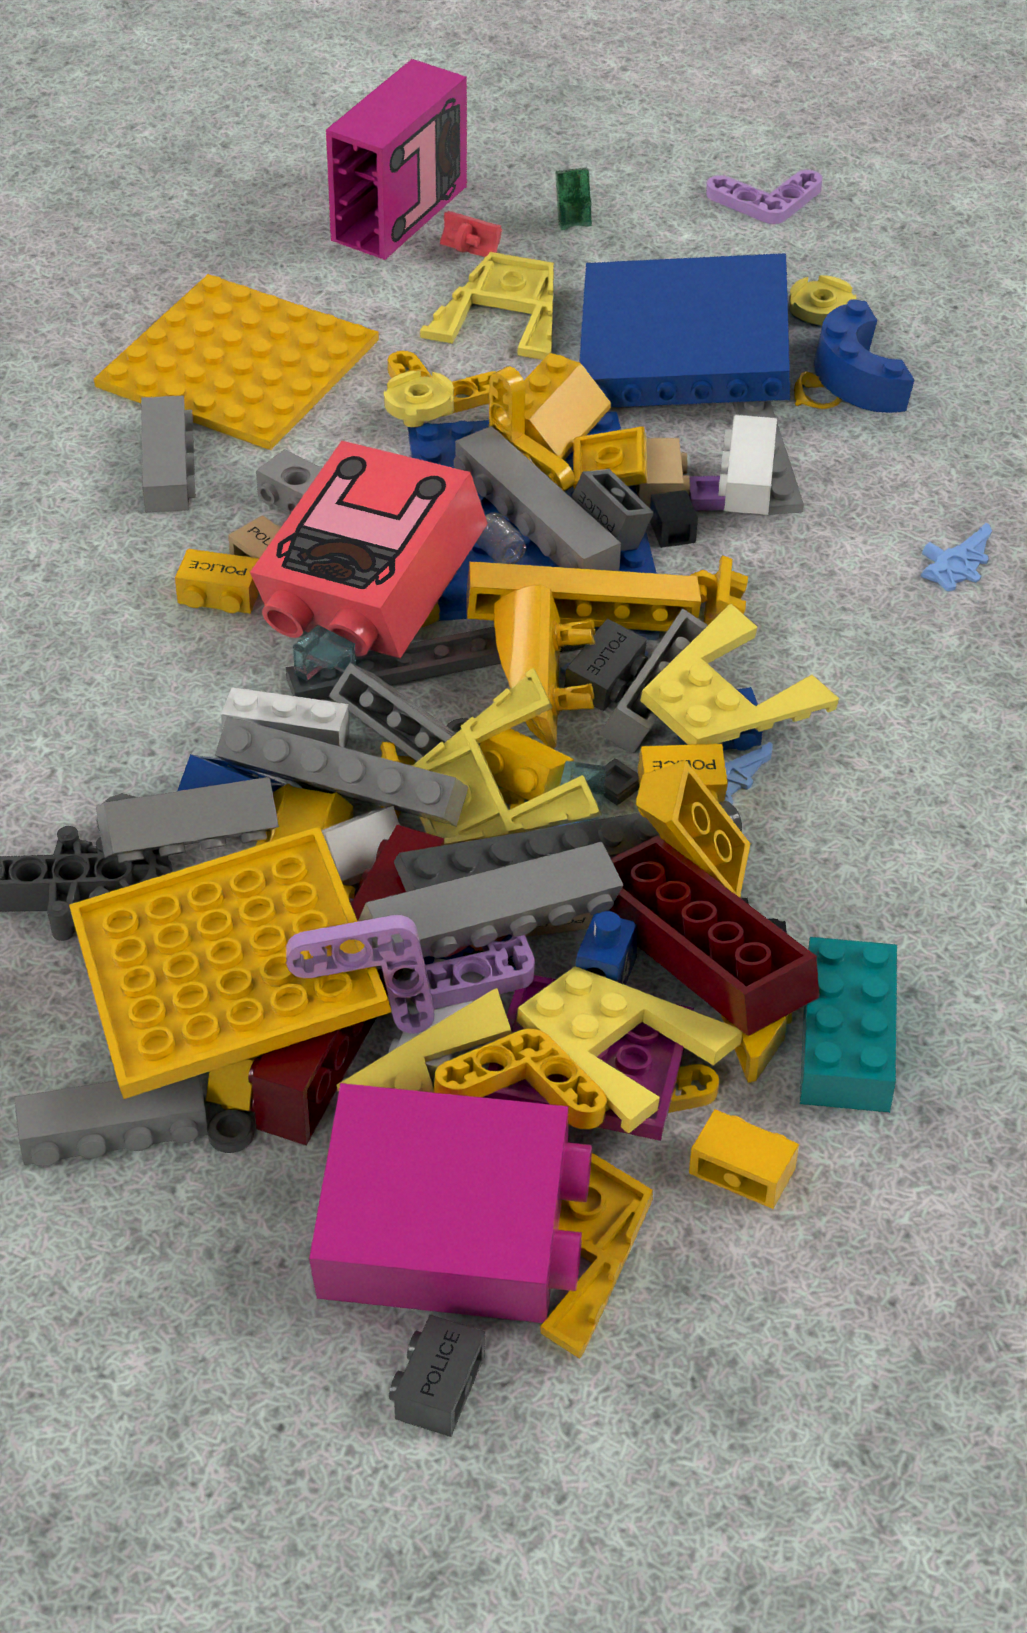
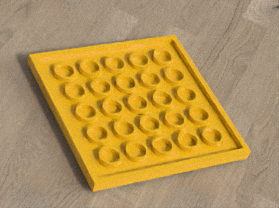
(239, 359)
(198, 966)

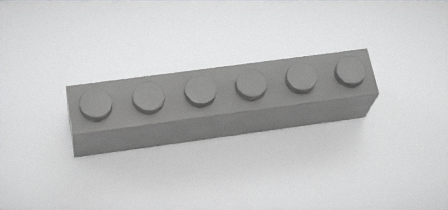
(535, 503)
(342, 771)
(504, 900)

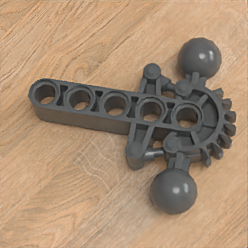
(70, 876)

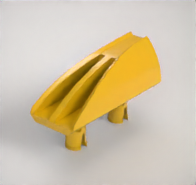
(532, 637)

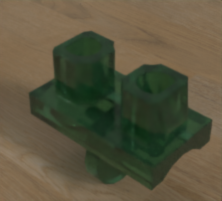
(573, 198)

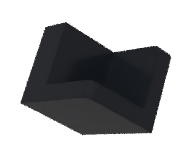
(673, 518)

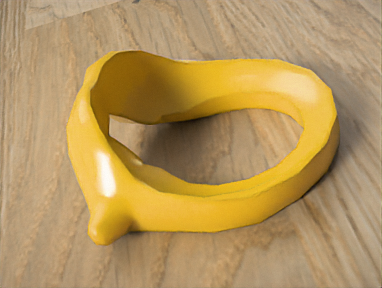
(810, 380)

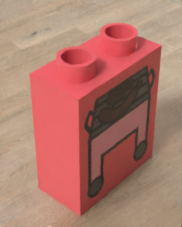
(369, 548)

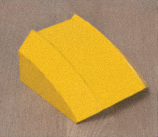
(305, 809)

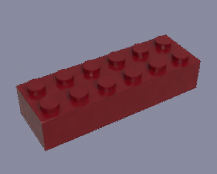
(712, 938)

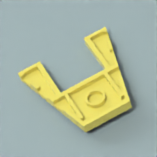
(505, 284)
(707, 707)
(484, 808)
(593, 1012)
(406, 1065)

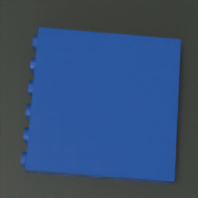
(687, 330)

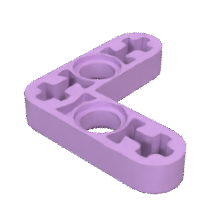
(766, 207)
(389, 955)
(490, 964)

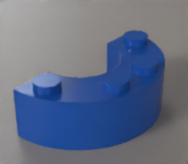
(853, 371)

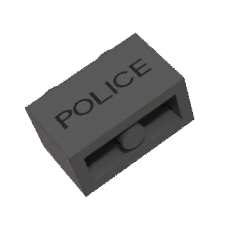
(613, 506)
(608, 663)
(438, 1375)

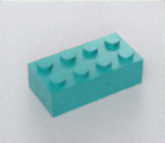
(851, 1027)

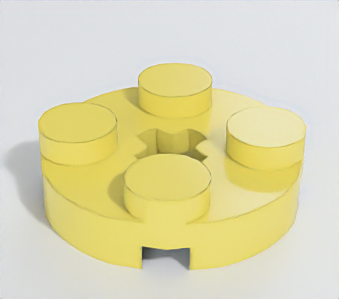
(816, 299)
(418, 397)

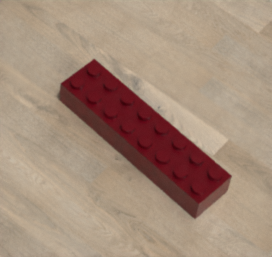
(301, 1079)

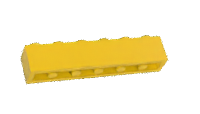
(625, 598)

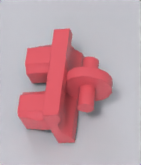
(470, 234)

